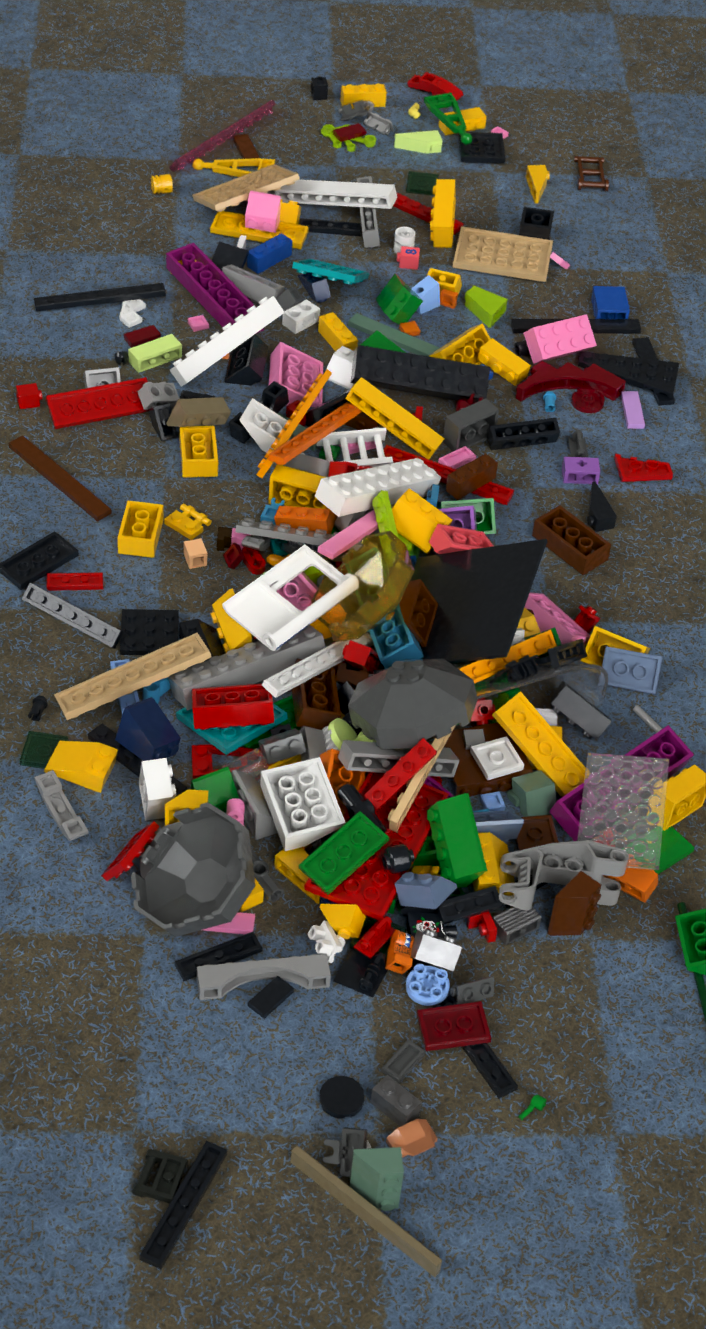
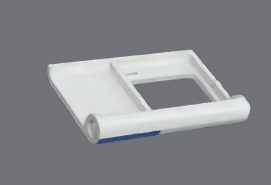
(273, 617)

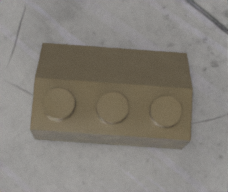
(199, 412)

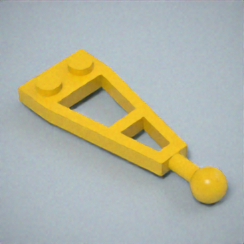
(222, 166)

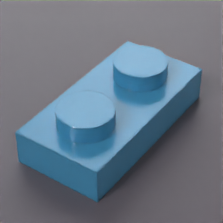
(432, 495)

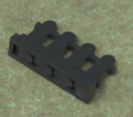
(564, 654)

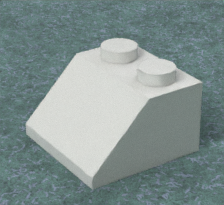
(341, 367)

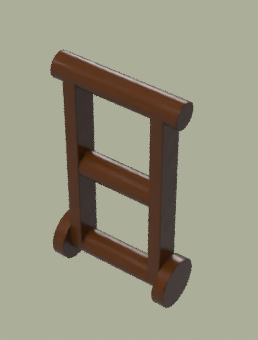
(604, 183)

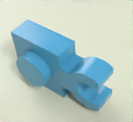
(270, 511)

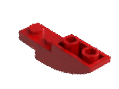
(435, 85)

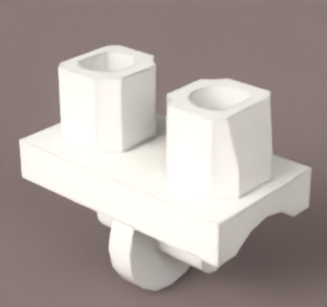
(326, 940)

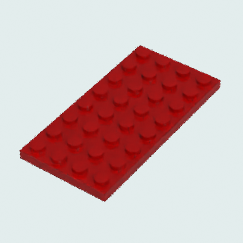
(372, 885)

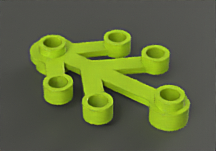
(368, 140)

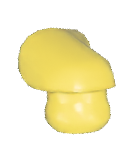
(413, 111)

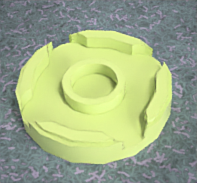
(341, 731)

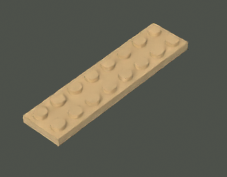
(132, 676)

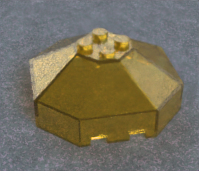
(383, 576)

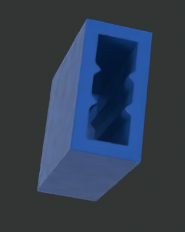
(610, 302)

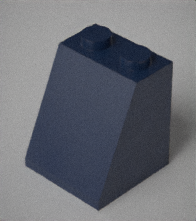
(147, 731)

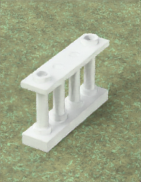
(360, 437)

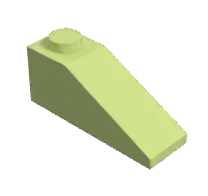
(421, 142)

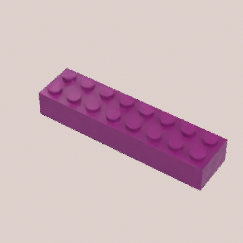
(208, 284)
(660, 745)

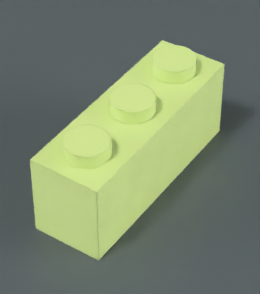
(155, 353)

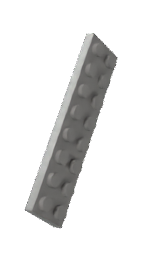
(285, 532)

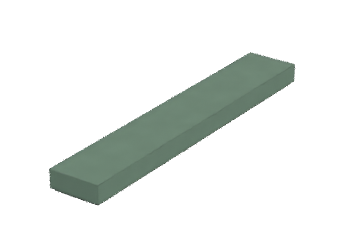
(399, 338)

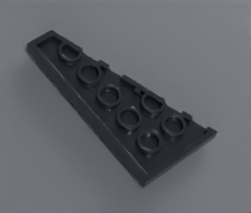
(639, 372)

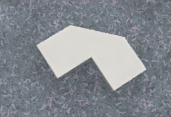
(128, 313)

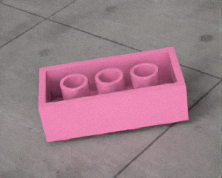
(560, 339)

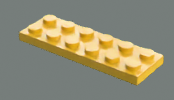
(234, 225)
(541, 743)

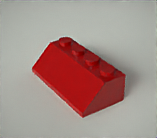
(232, 706)

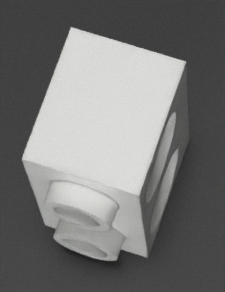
(301, 316)

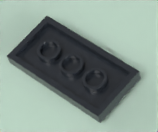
(38, 560)

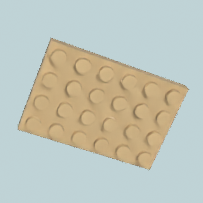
(238, 189)
(503, 254)

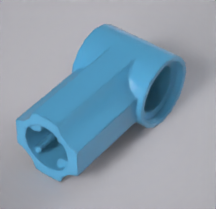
(156, 689)

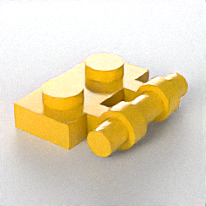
(184, 525)

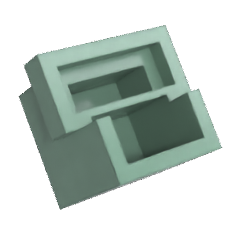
(533, 794)

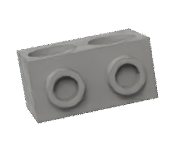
(158, 394)

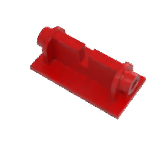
(375, 937)

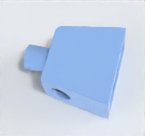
(429, 292)

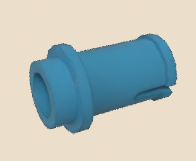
(549, 399)

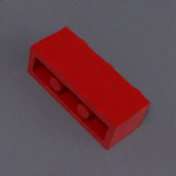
(361, 657)

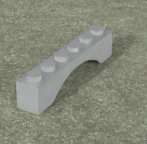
(306, 971)

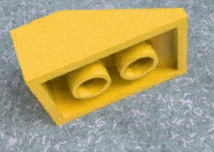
(83, 763)

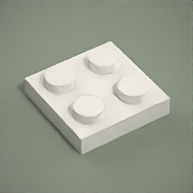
(497, 758)

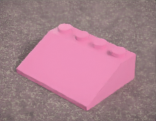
(295, 372)

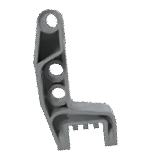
(559, 865)

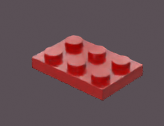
(133, 849)

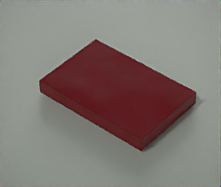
(453, 1026)

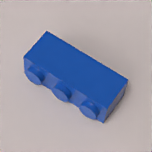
(269, 253)

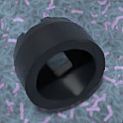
(121, 357)

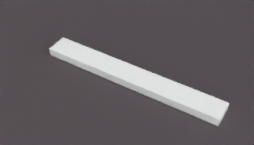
(310, 667)

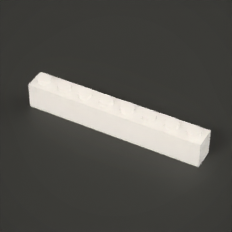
(339, 193)
(226, 341)

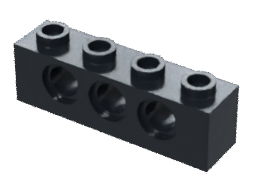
(523, 433)

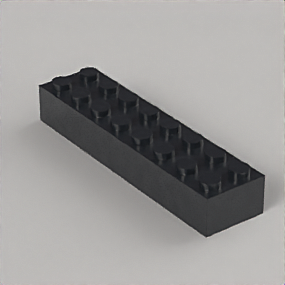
(419, 374)

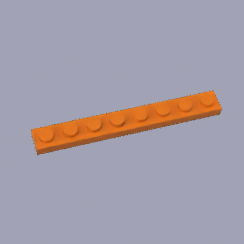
(314, 434)

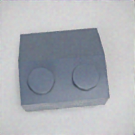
(423, 890)

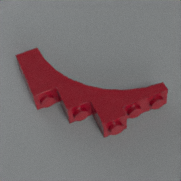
(546, 377)

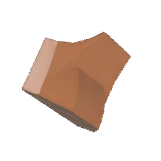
(413, 1137)

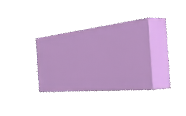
(632, 410)

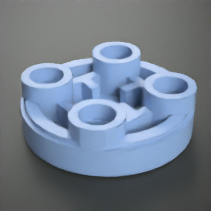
(427, 985)

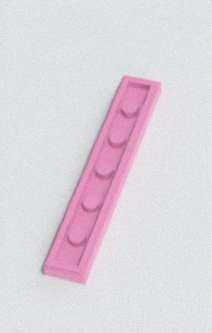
(349, 536)

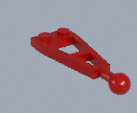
(203, 758)

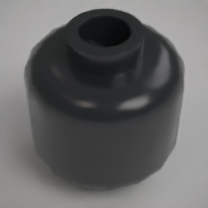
(397, 858)

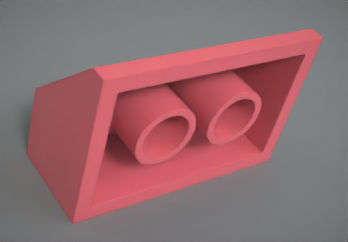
(455, 539)

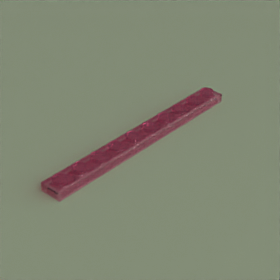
(219, 138)

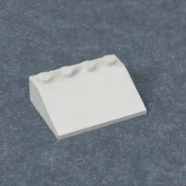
(301, 802)

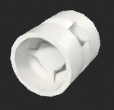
(404, 237)

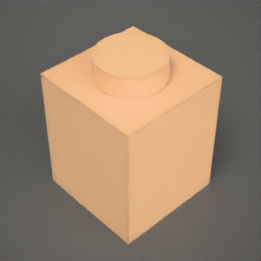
(195, 553)

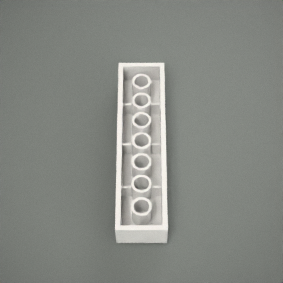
(356, 490)

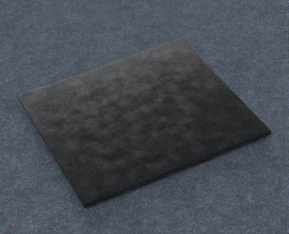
(478, 599)

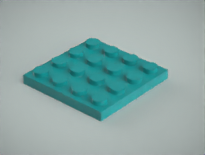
(333, 271)
(234, 736)

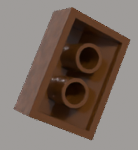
(575, 906)

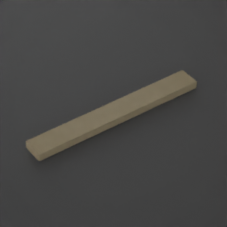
(366, 1211)

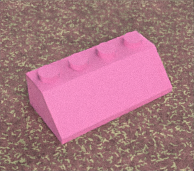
(550, 615)

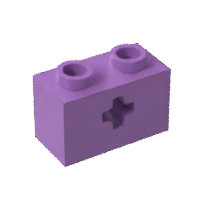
(580, 470)

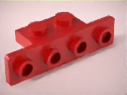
(400, 773)

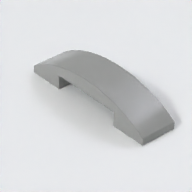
(256, 542)
(59, 806)

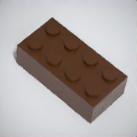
(571, 540)
(316, 700)

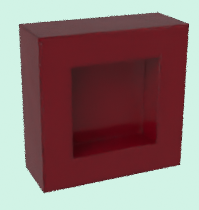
(233, 556)

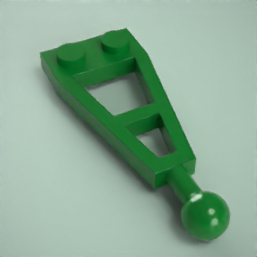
(447, 100)

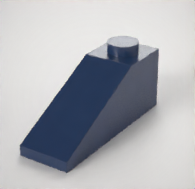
(316, 287)

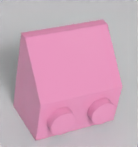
(263, 211)

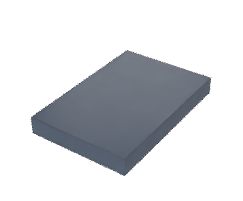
(632, 669)

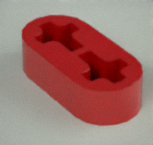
(256, 559)

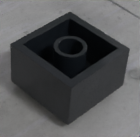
(536, 223)

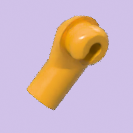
(274, 559)

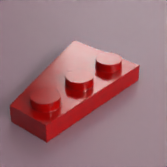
(636, 470)

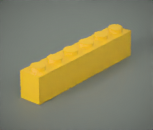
(394, 418)

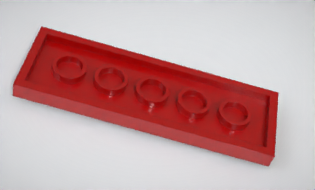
(96, 403)

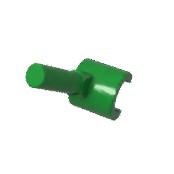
(537, 1102)

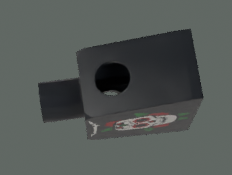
(431, 921)

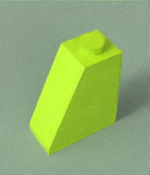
(485, 305)

